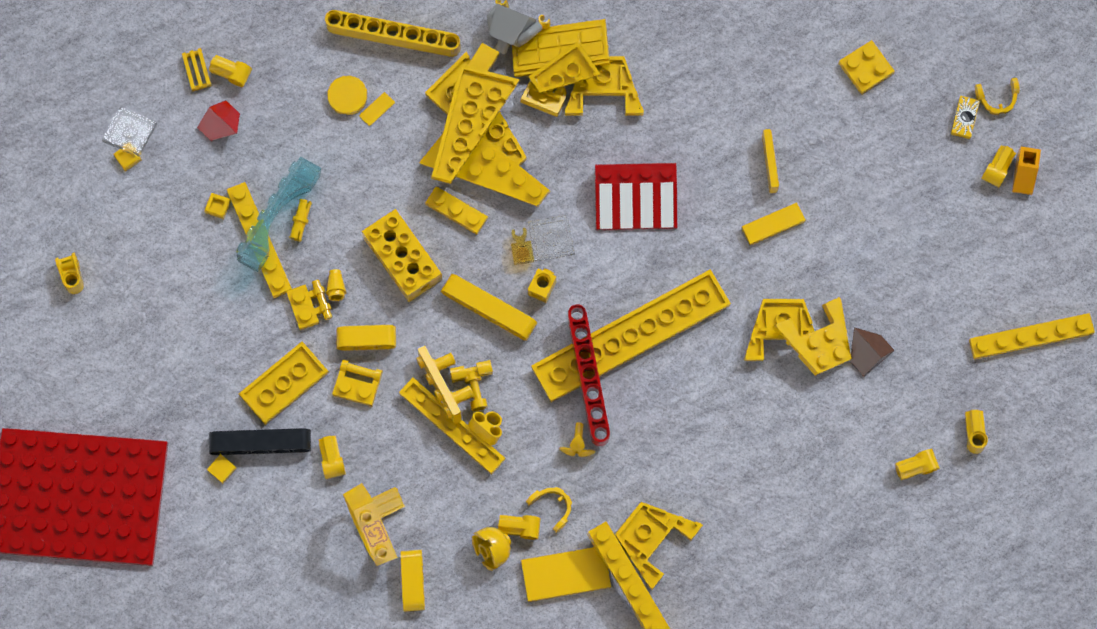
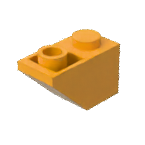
(1026, 170)

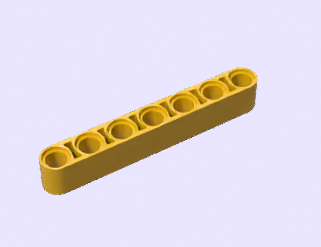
(400, 39)

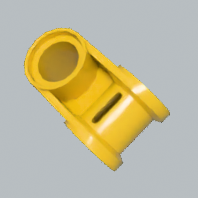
(69, 270)

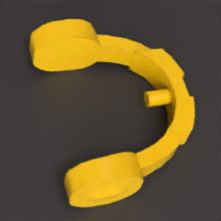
(980, 96)
(537, 494)

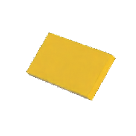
(283, 383)
(564, 574)

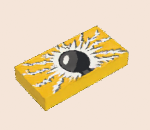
(965, 117)

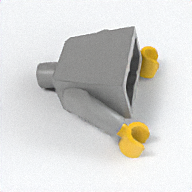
(512, 26)

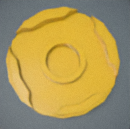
(347, 95)

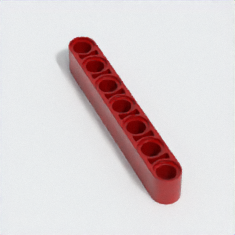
(588, 385)

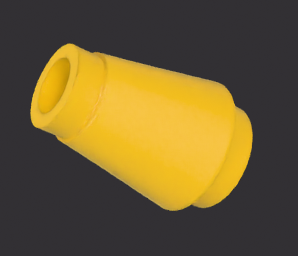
(335, 288)

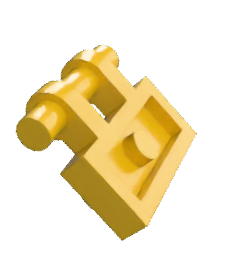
(302, 305)

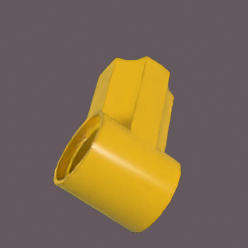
(236, 73)
(998, 168)
(975, 429)
(332, 462)
(921, 463)
(525, 526)

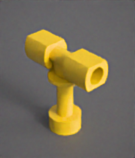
(473, 376)

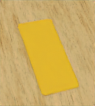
(376, 109)

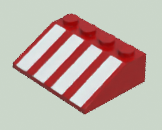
(636, 196)

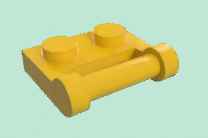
(354, 389)

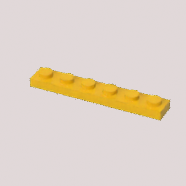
(248, 214)
(1031, 336)
(460, 432)

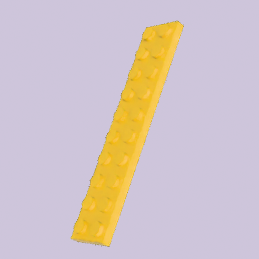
(635, 333)

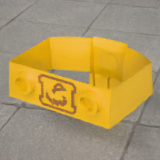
(367, 518)

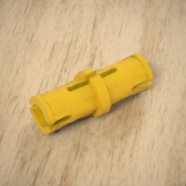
(300, 220)

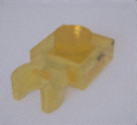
(522, 249)

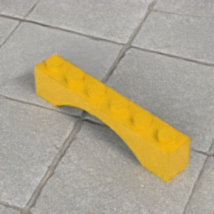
(626, 577)

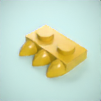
(546, 102)

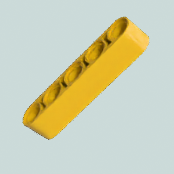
(489, 307)

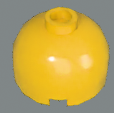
(492, 545)

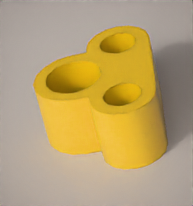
(486, 431)

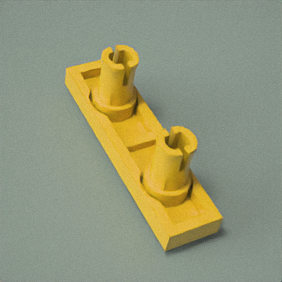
(442, 392)

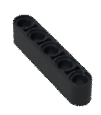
(260, 441)

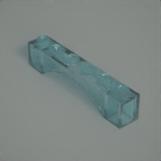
(300, 180)

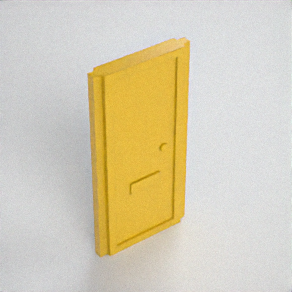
(556, 39)

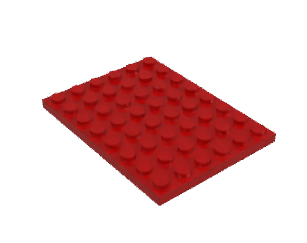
(80, 496)

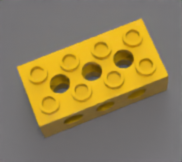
(398, 268)

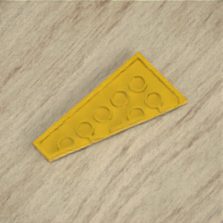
(473, 108)
(497, 133)
(495, 171)

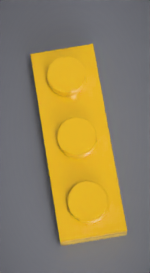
(456, 210)

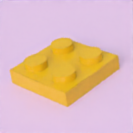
(866, 67)

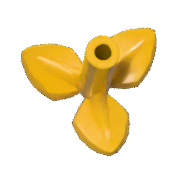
(577, 444)

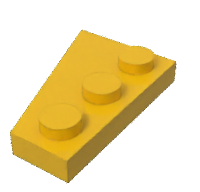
(565, 69)

